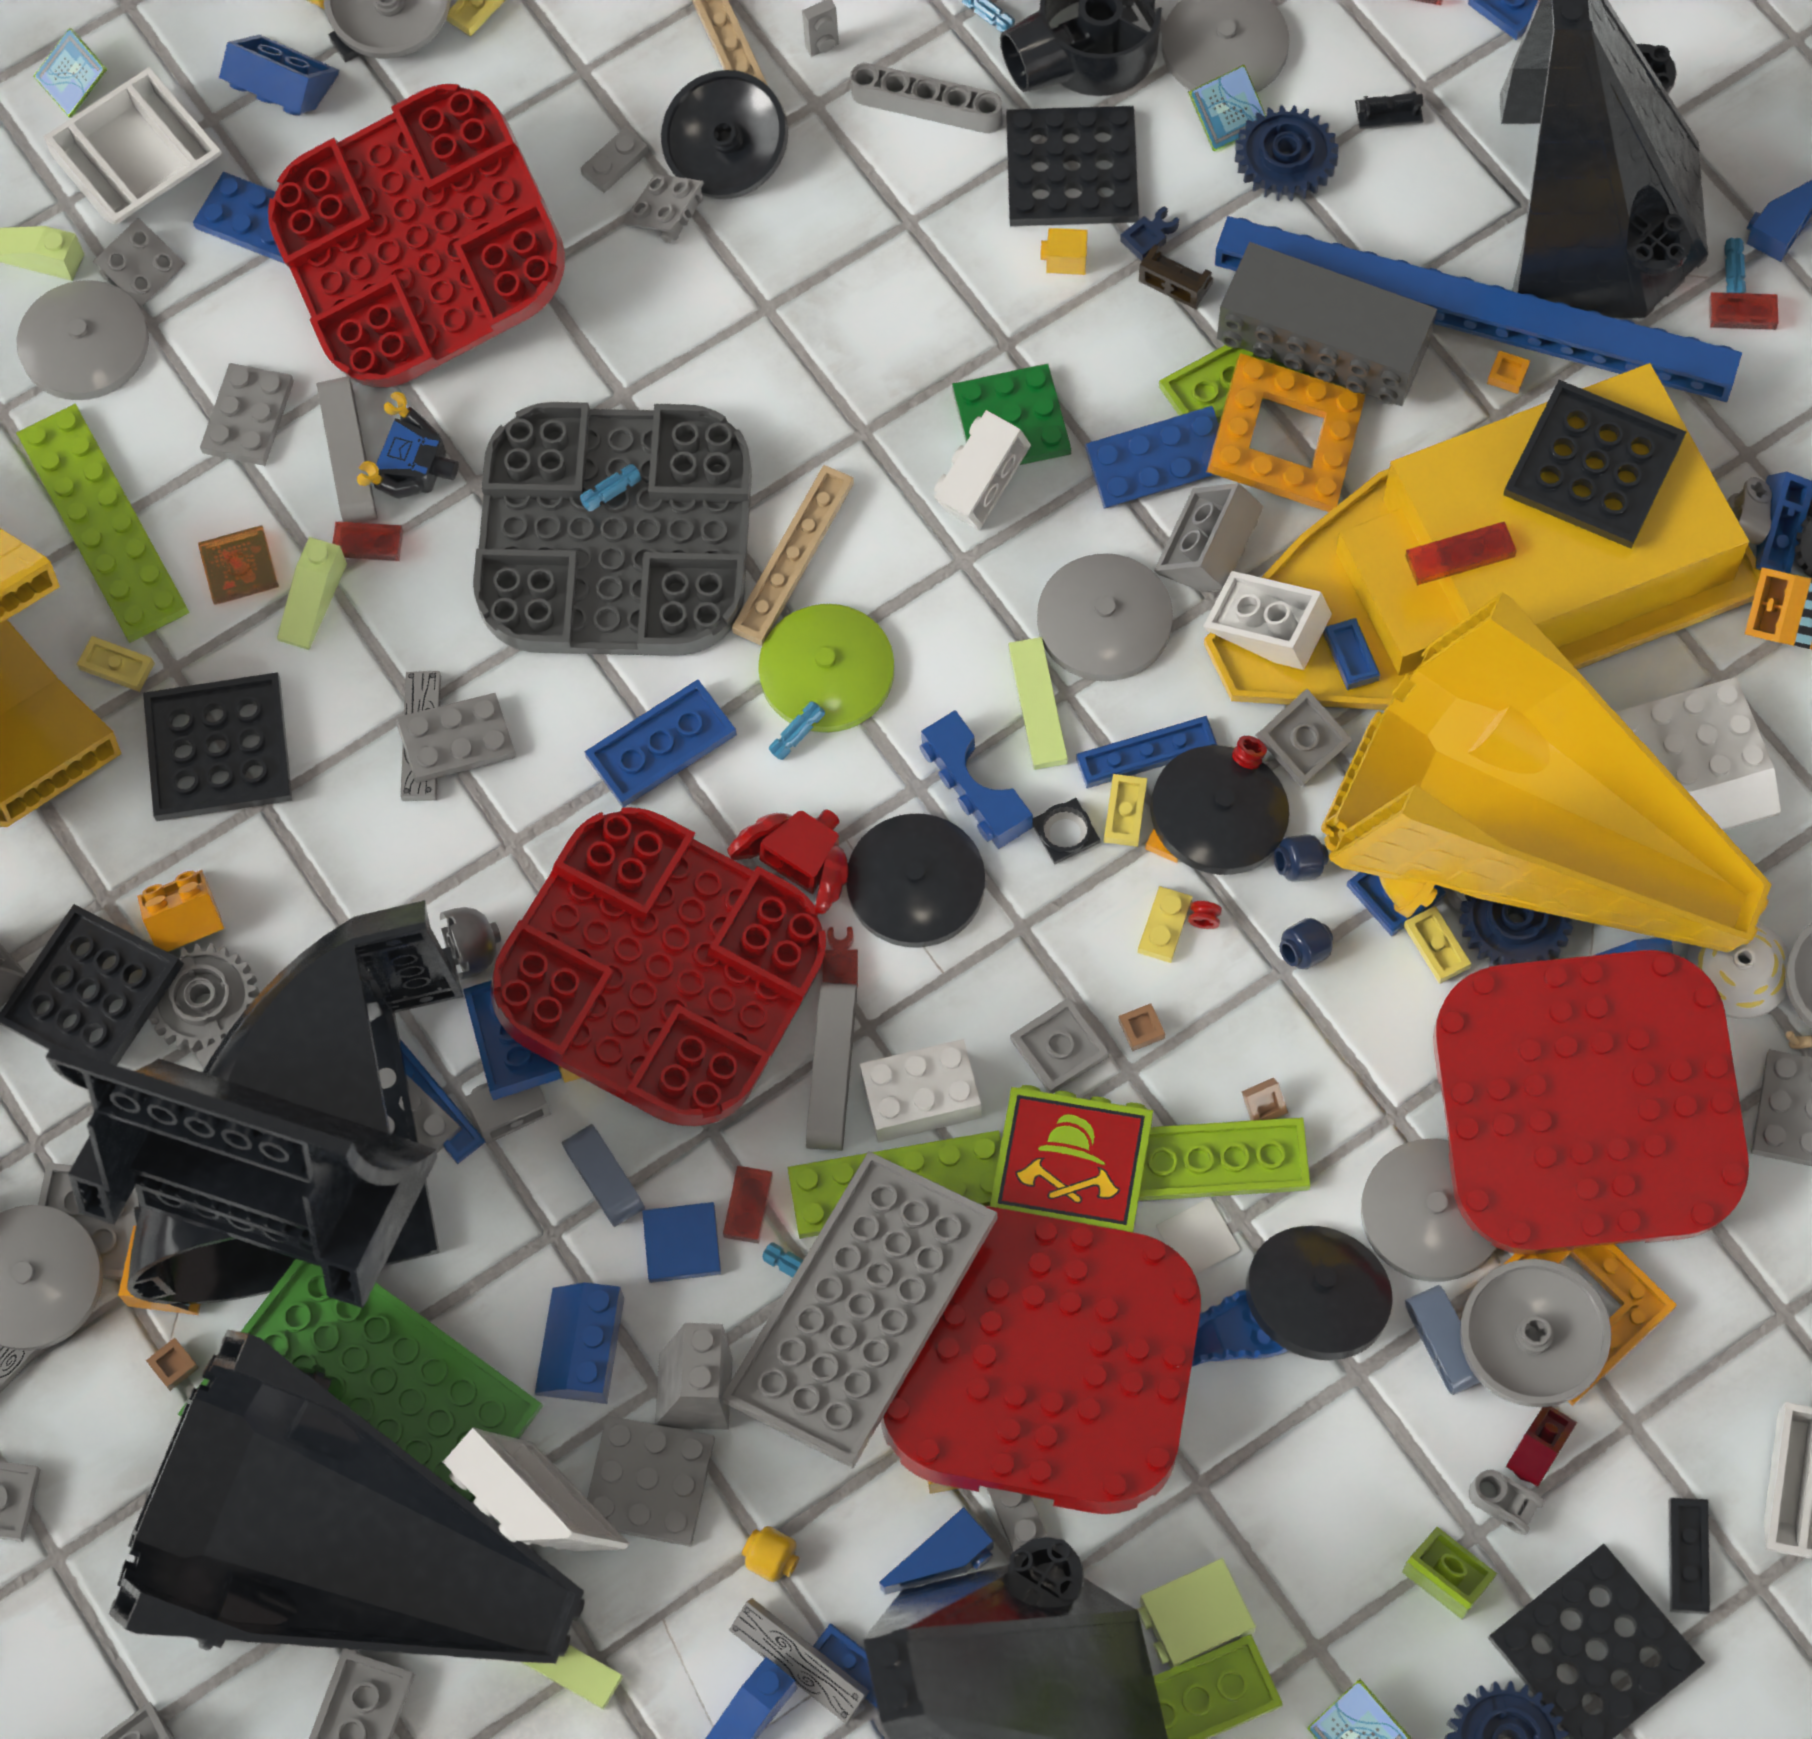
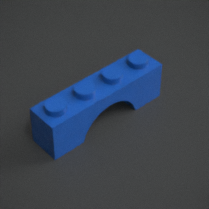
(999, 812)

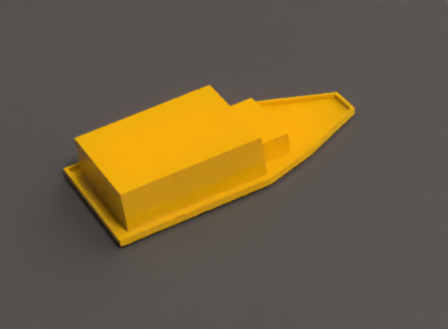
(1570, 582)

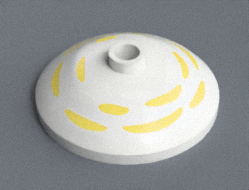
(1752, 987)

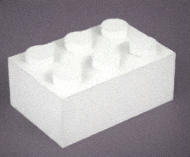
(981, 469)
(920, 1090)

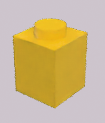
(1065, 251)

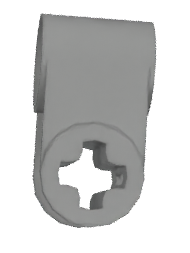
(1753, 509)
(1507, 1502)

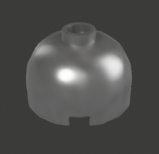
(470, 939)

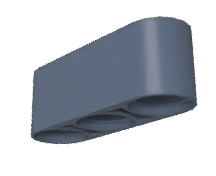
(603, 1175)
(1440, 1333)

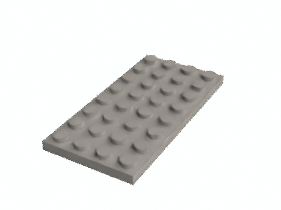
(860, 1309)

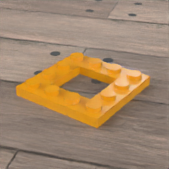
(1234, 459)
(1640, 1298)

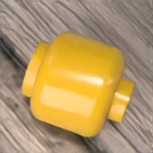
(770, 1554)

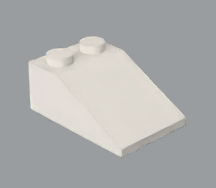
(1269, 618)

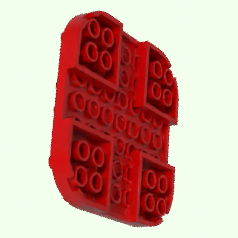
(416, 236)
(658, 967)
(1590, 1102)
(1055, 1368)

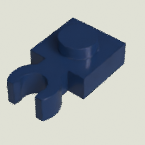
(1146, 233)

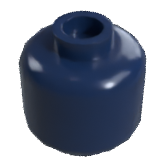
(1301, 858)
(1306, 943)

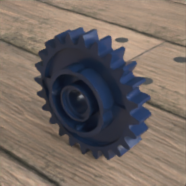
(1311, 150)
(1511, 941)
(1504, 1714)

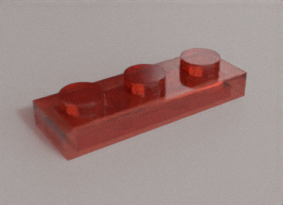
(1460, 553)

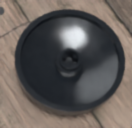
(725, 133)
(1218, 811)
(915, 880)
(1319, 1292)

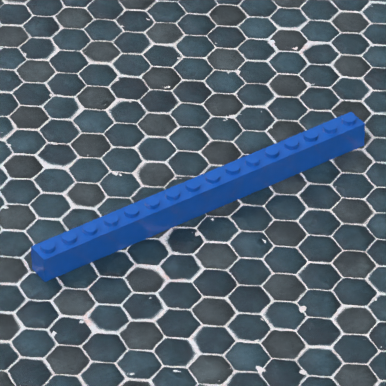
(1507, 315)

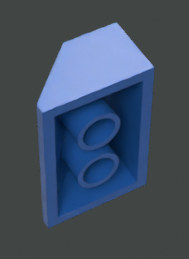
(276, 73)
(580, 1342)

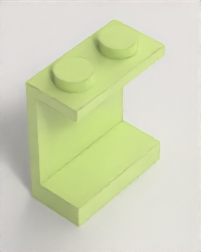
(1195, 1613)

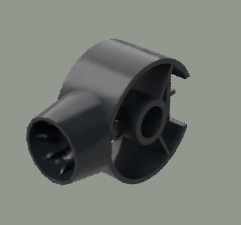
(1087, 54)

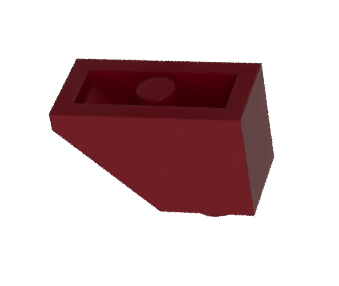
(1541, 1445)

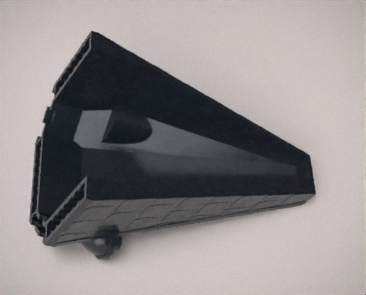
(1614, 165)
(320, 1531)
(1014, 1656)

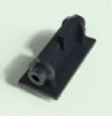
(1389, 110)

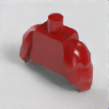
(800, 850)

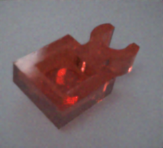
(840, 963)

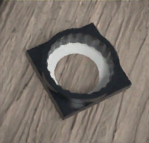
(1072, 811)

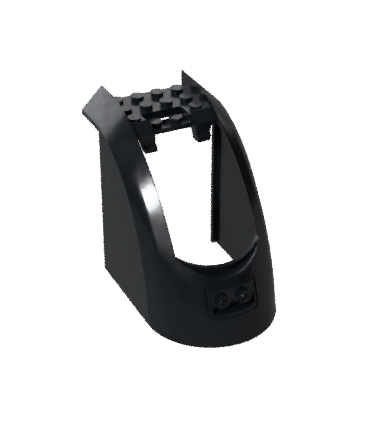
(319, 1044)

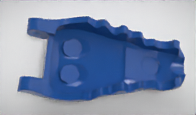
(1232, 1333)

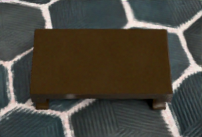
(1174, 278)

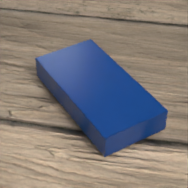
(1351, 654)

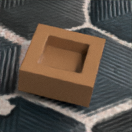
(1141, 1027)
(1264, 1101)
(172, 1364)

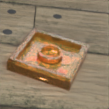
(238, 565)

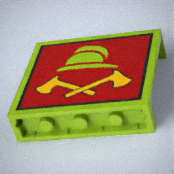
(1072, 1158)

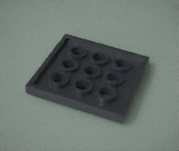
(1088, 178)
(1617, 456)
(238, 790)
(86, 970)
(1627, 1600)

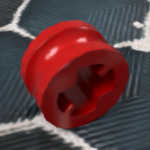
(1249, 752)
(1205, 915)

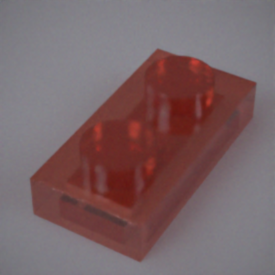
(1743, 310)
(369, 540)
(748, 1204)

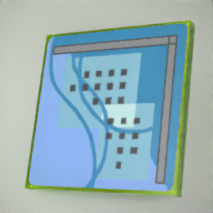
(70, 72)
(1226, 105)
(1357, 1716)

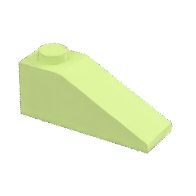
(41, 250)
(311, 592)

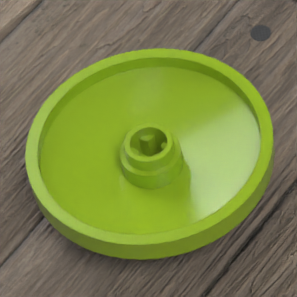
(830, 659)

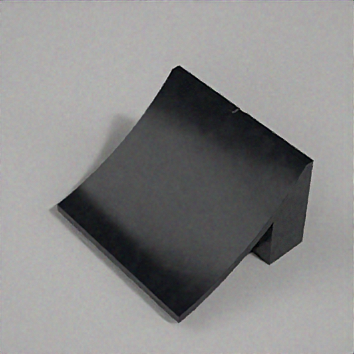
(245, 1166)

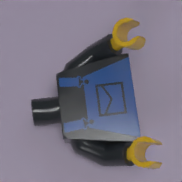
(410, 456)

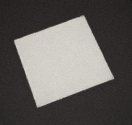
(1199, 1235)

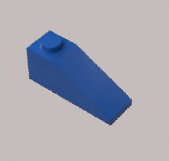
(1781, 222)
(1788, 510)
(946, 1553)
(755, 1703)

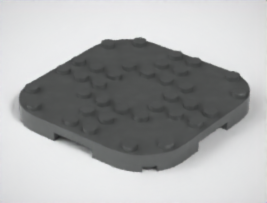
(638, 573)

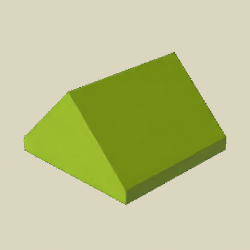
(1448, 1572)

